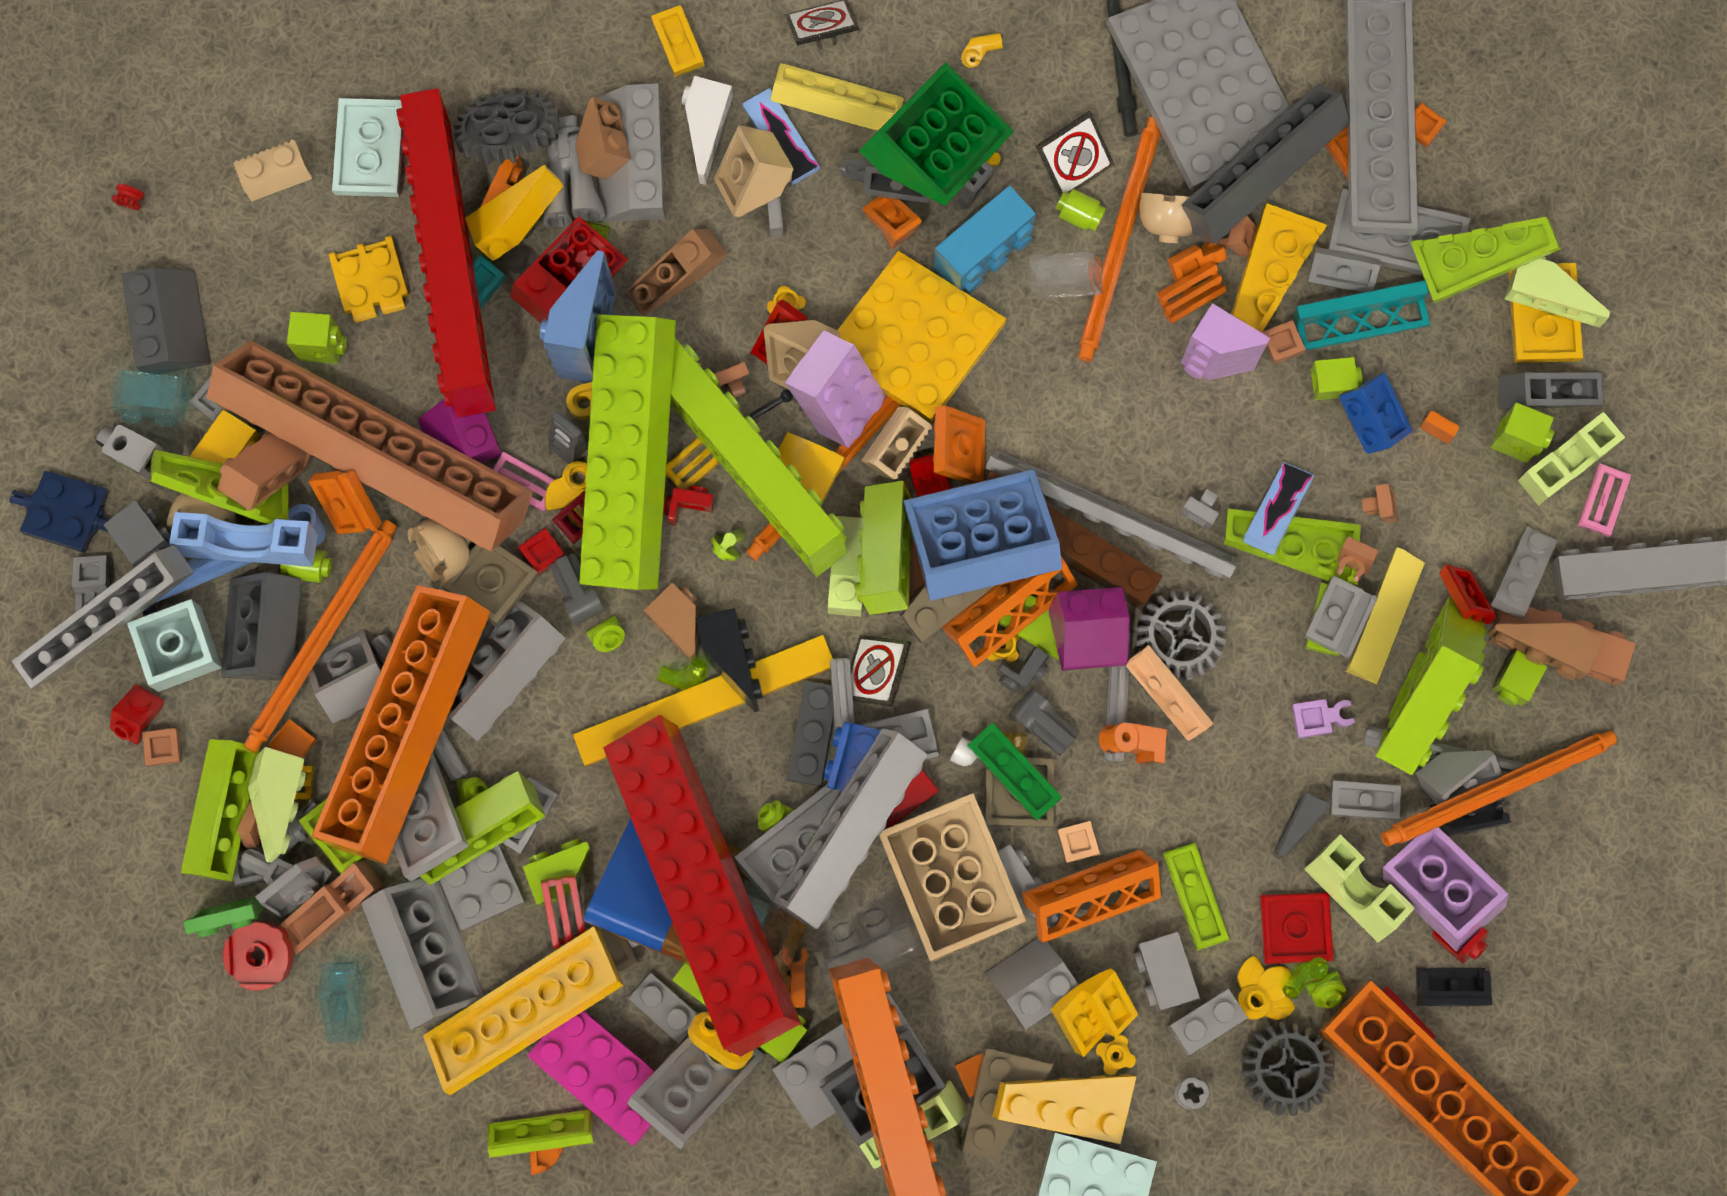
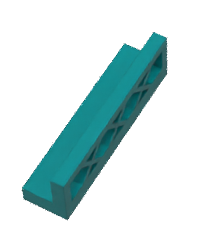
(1360, 304)

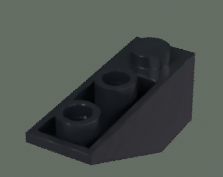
(725, 651)

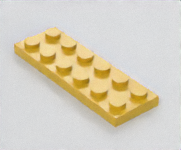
(522, 1010)

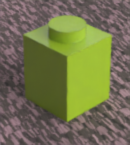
(1334, 377)
(1518, 680)

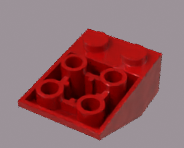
(559, 265)

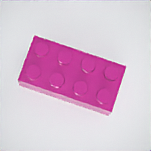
(596, 1071)

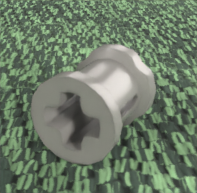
(1200, 1098)

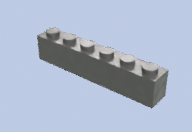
(1266, 163)

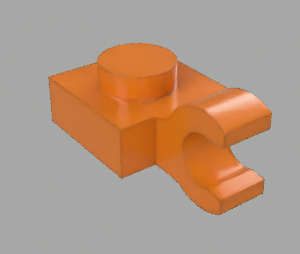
(1194, 258)
(798, 985)

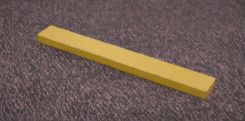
(709, 697)

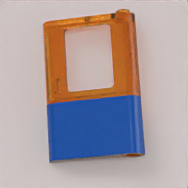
(634, 909)

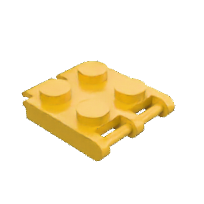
(369, 279)

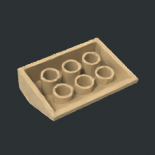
(952, 877)

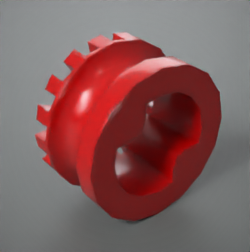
(128, 196)

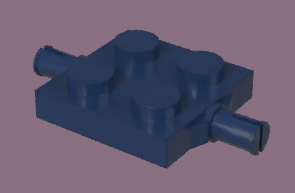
(63, 511)

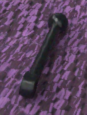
(785, 396)

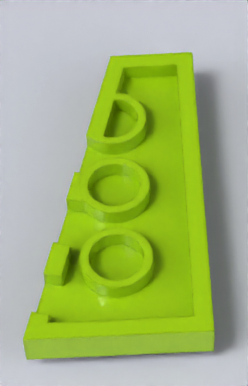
(1471, 258)
(201, 479)
(1306, 546)

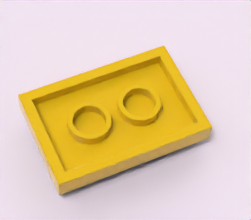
(1543, 335)

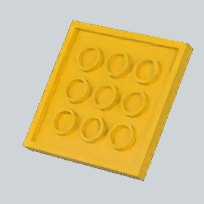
(919, 334)

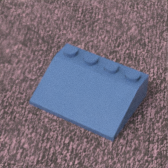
(572, 320)
(983, 535)

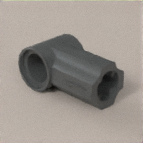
(578, 599)
(1042, 721)

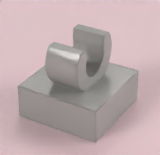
(1201, 511)

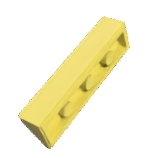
(834, 97)
(1386, 616)

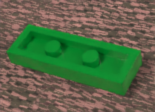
(1014, 772)

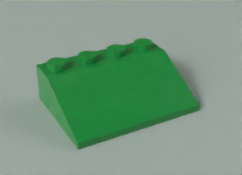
(937, 137)

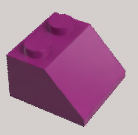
(466, 434)
(1090, 628)

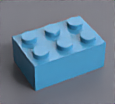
(985, 241)

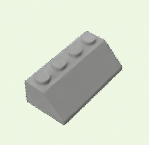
(638, 186)
(502, 667)
(422, 951)
(818, 1064)

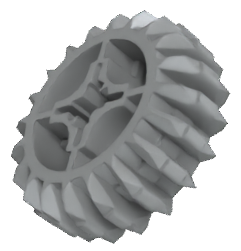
(1194, 642)

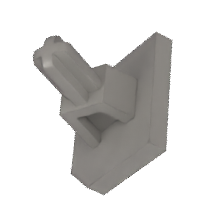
(287, 883)

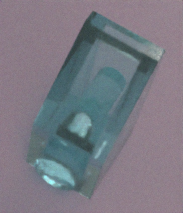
(341, 1001)

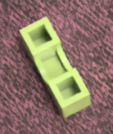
(1571, 459)
(1339, 874)

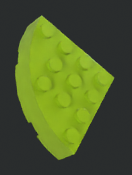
(1433, 689)

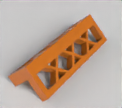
(1002, 601)
(1095, 886)

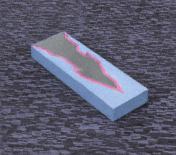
(771, 117)
(1278, 508)

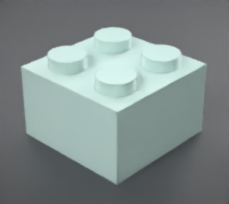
(174, 645)

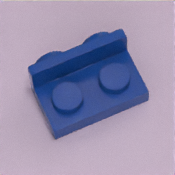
(1376, 414)
(852, 745)

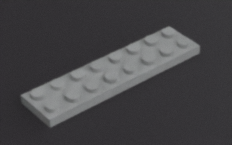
(1381, 117)

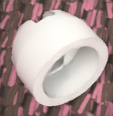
(962, 755)

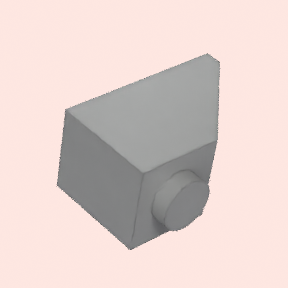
(1457, 773)

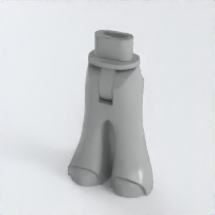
(565, 165)

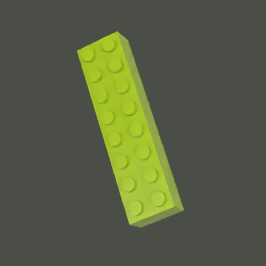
(627, 452)
(755, 463)

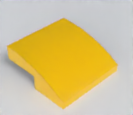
(813, 463)
(1093, 1010)

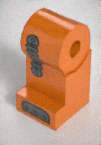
(1143, 740)

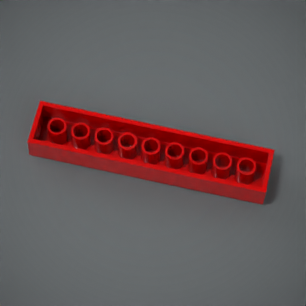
(445, 254)
(701, 887)

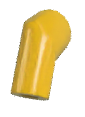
(978, 46)

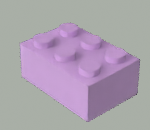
(835, 389)
(1445, 887)

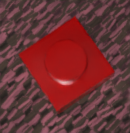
(541, 551)

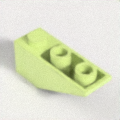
(272, 795)

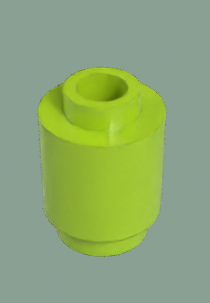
(1080, 210)
(321, 568)

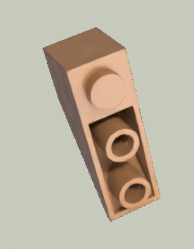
(676, 270)
(1560, 645)

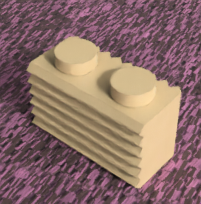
(272, 170)
(896, 443)

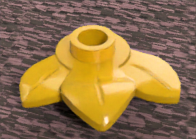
(565, 490)
(1266, 987)

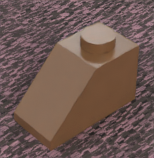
(676, 618)

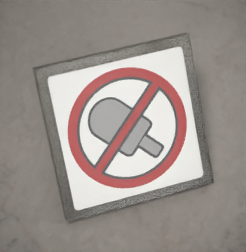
(822, 22)
(1075, 154)
(878, 669)

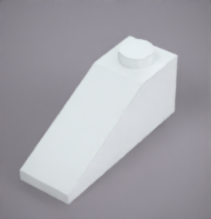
(706, 111)

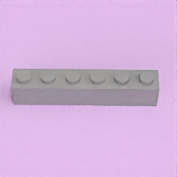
(1640, 569)
(103, 616)
(850, 828)

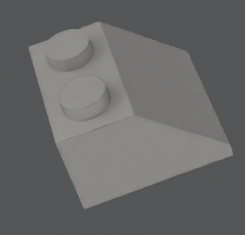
(345, 676)
(1032, 982)

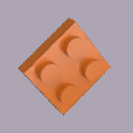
(959, 445)

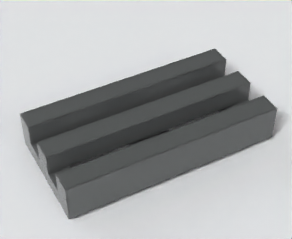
(976, 185)

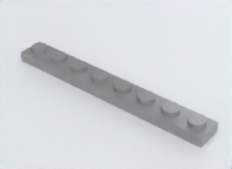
(1122, 518)

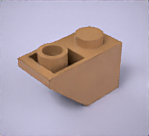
(601, 140)

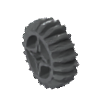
(1289, 1084)

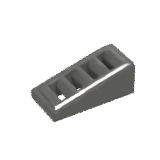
(566, 439)
(1304, 816)

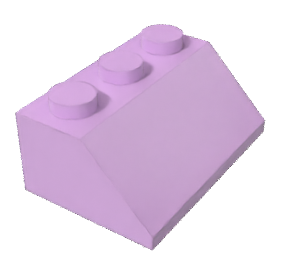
(1223, 346)

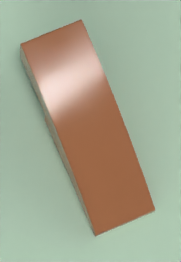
(331, 905)

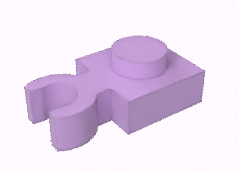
(1316, 718)

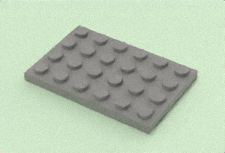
(1199, 79)

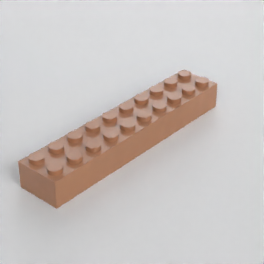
(371, 442)

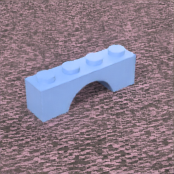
(276, 543)

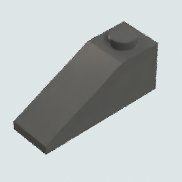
(1551, 389)

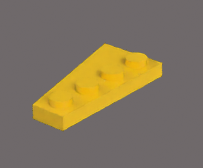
(1274, 259)
(1078, 1107)

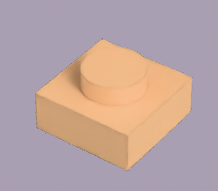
(1078, 842)

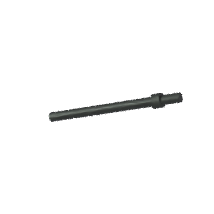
(1126, 101)

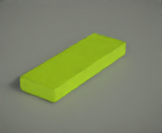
(1195, 896)
(540, 1133)

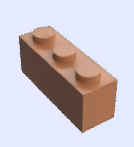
(261, 470)

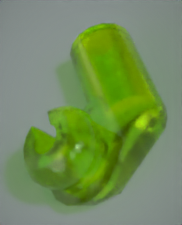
(685, 678)
(1304, 975)

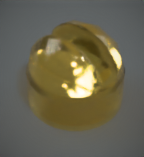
(1019, 740)

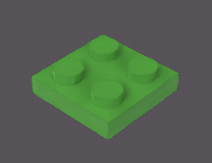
(236, 913)

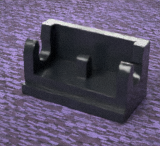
(1480, 819)
(1453, 987)

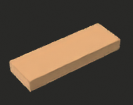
(1168, 693)

